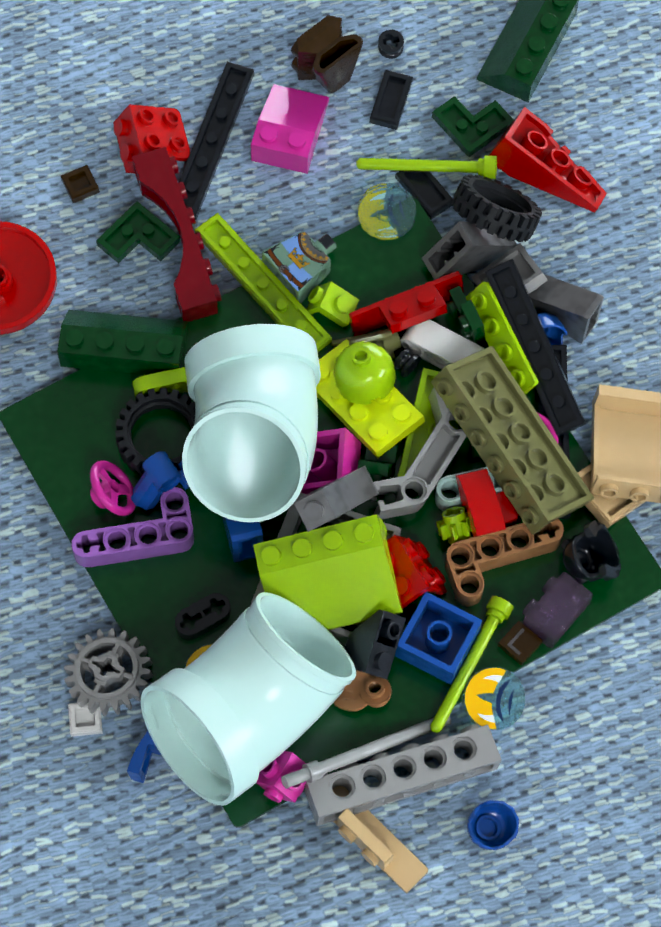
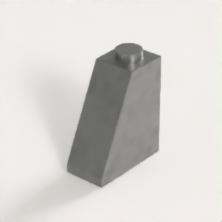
(465, 250)
(572, 305)
(336, 498)

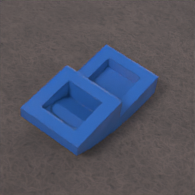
(141, 758)

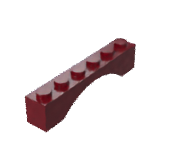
(158, 183)

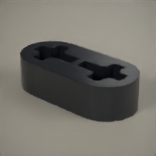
(206, 622)

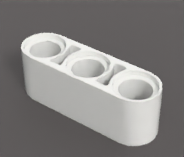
(437, 344)

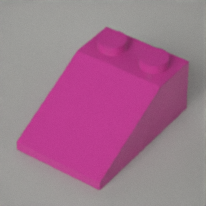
(288, 128)
(334, 457)

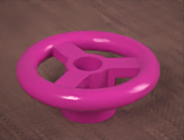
(106, 492)

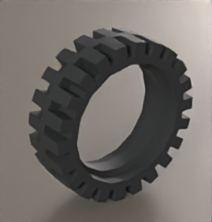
(496, 208)
(142, 405)

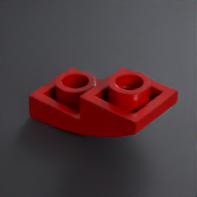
(481, 502)

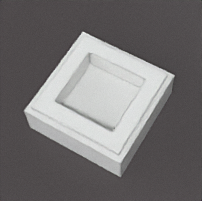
(84, 722)

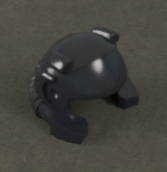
(592, 554)

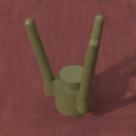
(383, 338)

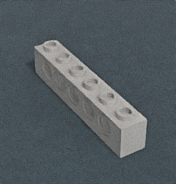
(475, 740)

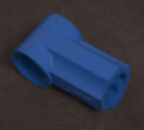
(158, 478)

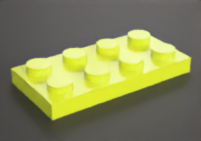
(374, 424)

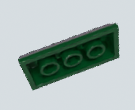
(527, 46)
(121, 343)

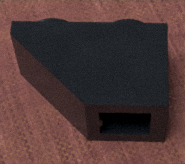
(375, 643)

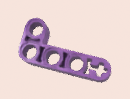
(133, 533)

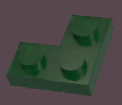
(471, 131)
(136, 228)
(468, 317)

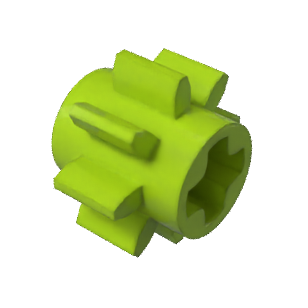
(454, 525)

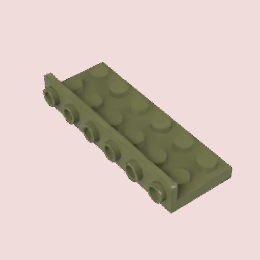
(511, 439)

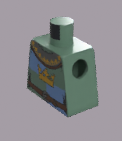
(300, 262)

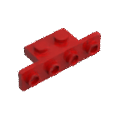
(406, 307)

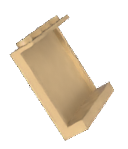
(626, 444)

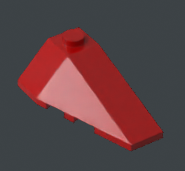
(535, 158)

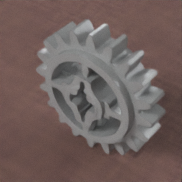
(88, 660)

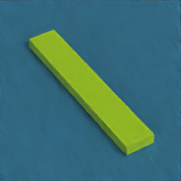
(259, 279)

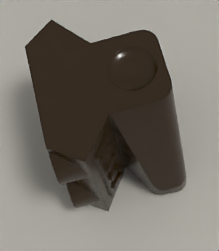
(326, 54)

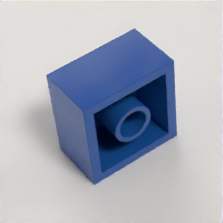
(438, 638)

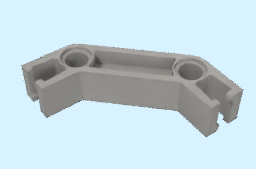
(426, 468)

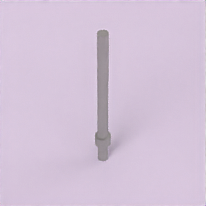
(314, 770)

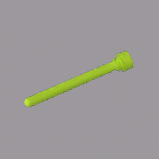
(484, 166)
(497, 611)

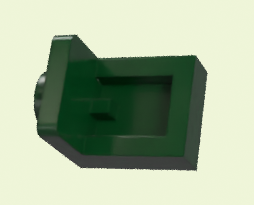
(382, 466)

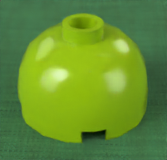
(364, 372)

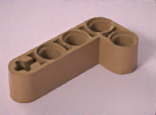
(506, 554)

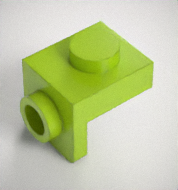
(332, 302)

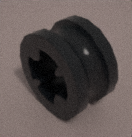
(386, 50)
(406, 362)

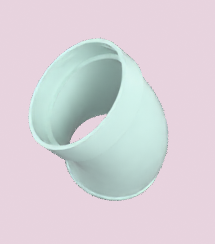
(251, 419)
(246, 697)

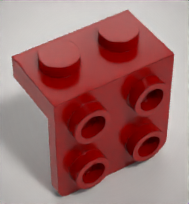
(148, 129)
(413, 570)

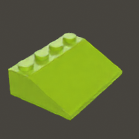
(333, 571)

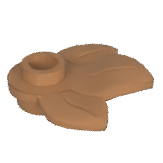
(359, 694)

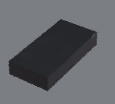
(391, 99)
(426, 190)

